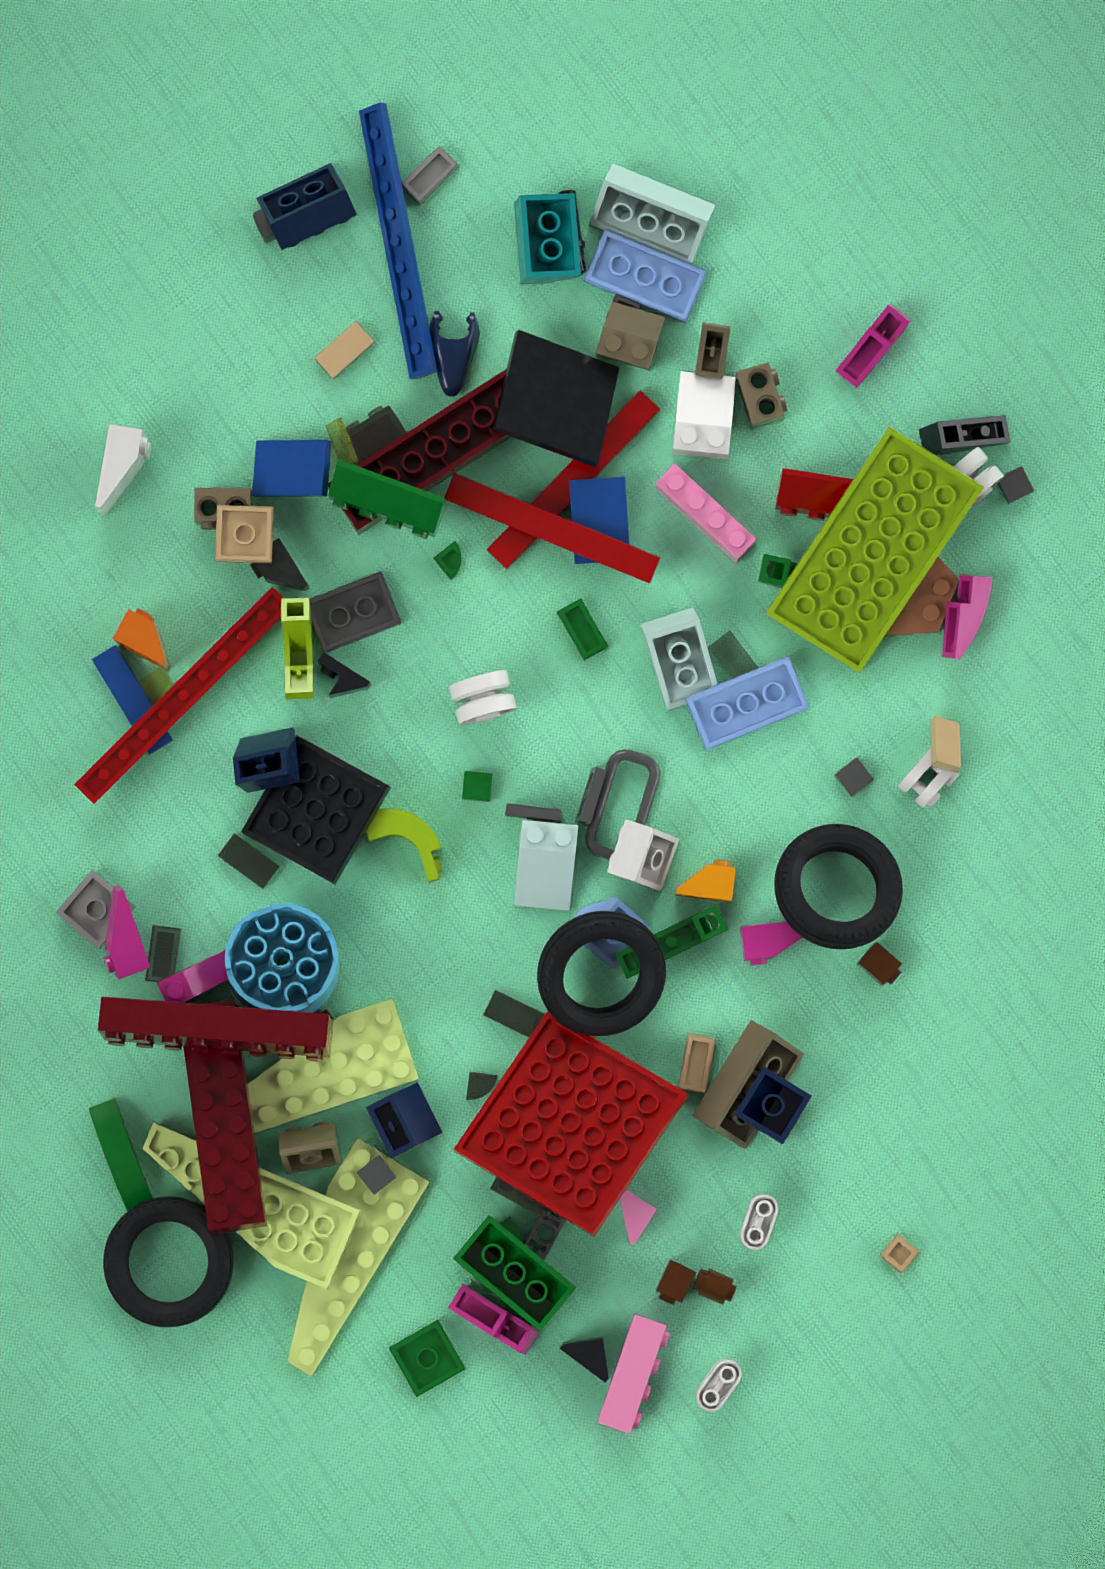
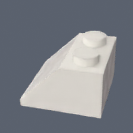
(642, 855)

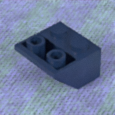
(266, 761)
(404, 1120)

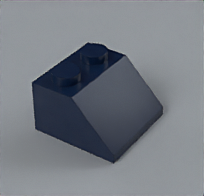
(773, 1105)

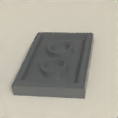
(353, 612)

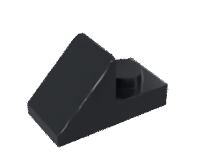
(349, 680)

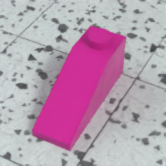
(123, 941)
(766, 941)
(194, 979)

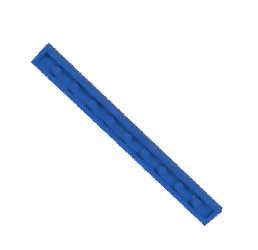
(398, 241)

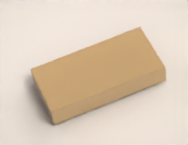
(344, 350)
(945, 744)
(696, 1063)

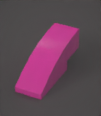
(873, 345)
(965, 615)
(494, 1319)

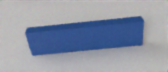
(126, 689)

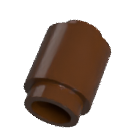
(714, 1286)

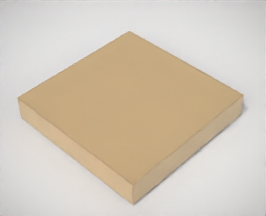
(244, 534)

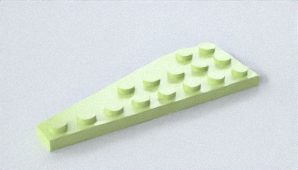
(364, 1059)
(379, 1223)
(303, 1229)

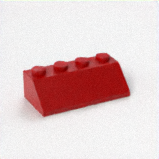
(809, 493)

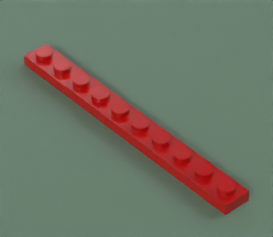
(181, 696)

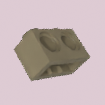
(753, 396)
(218, 496)

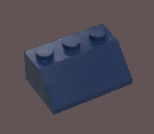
(306, 206)

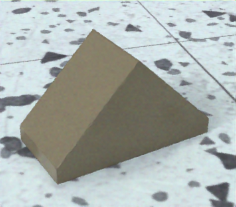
(712, 350)

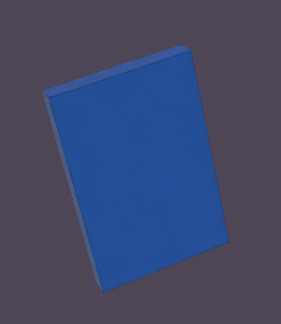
(291, 468)
(600, 506)

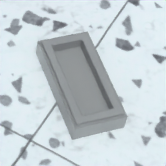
(429, 175)

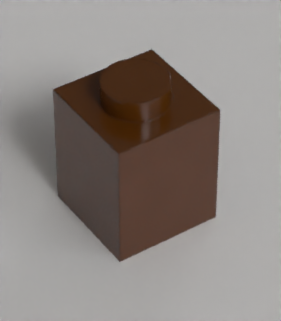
(880, 964)
(674, 1282)

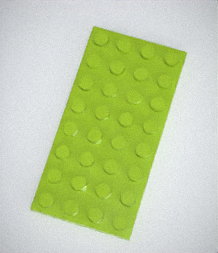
(874, 549)

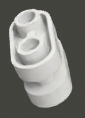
(927, 794)
(758, 1221)
(718, 1384)

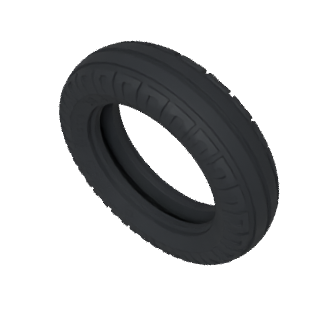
(859, 845)
(634, 1006)
(118, 1274)

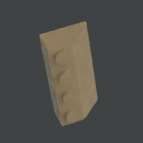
(753, 1050)

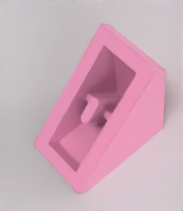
(636, 1215)

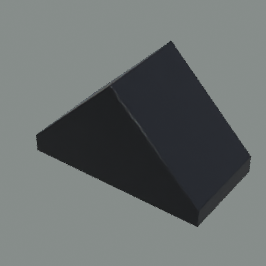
(589, 1354)

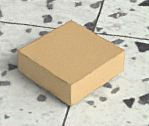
(899, 1253)

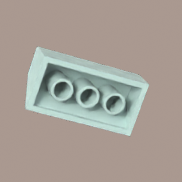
(651, 213)

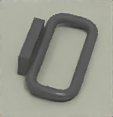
(598, 790)

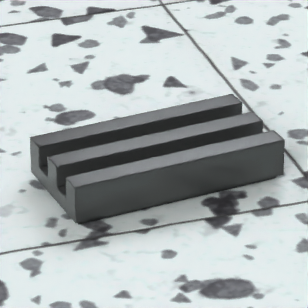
(533, 812)

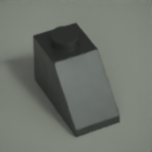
(281, 570)

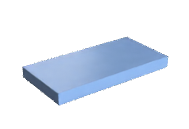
(645, 276)
(747, 702)

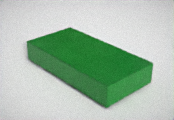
(582, 629)

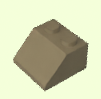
(630, 336)
(309, 1147)

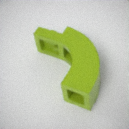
(298, 648)
(400, 823)

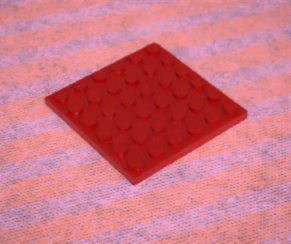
(571, 1124)

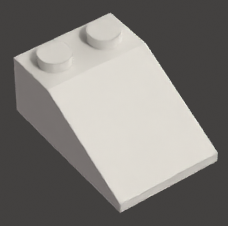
(704, 416)
(121, 463)

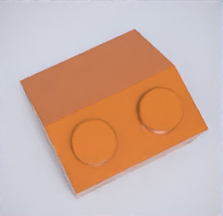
(142, 637)

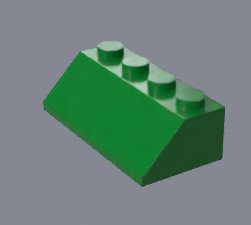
(387, 499)
(514, 1273)

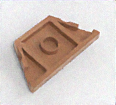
(928, 603)

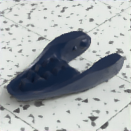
(453, 355)

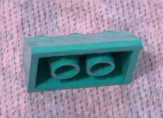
(547, 238)

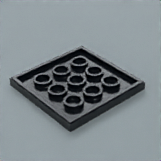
(556, 398)
(320, 816)

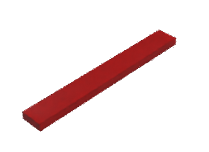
(556, 495)
(552, 528)

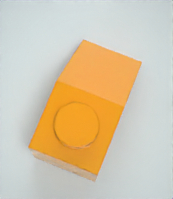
(710, 883)

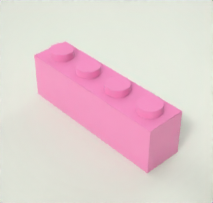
(705, 513)
(632, 1374)

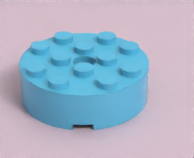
(275, 934)

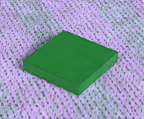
(427, 1358)

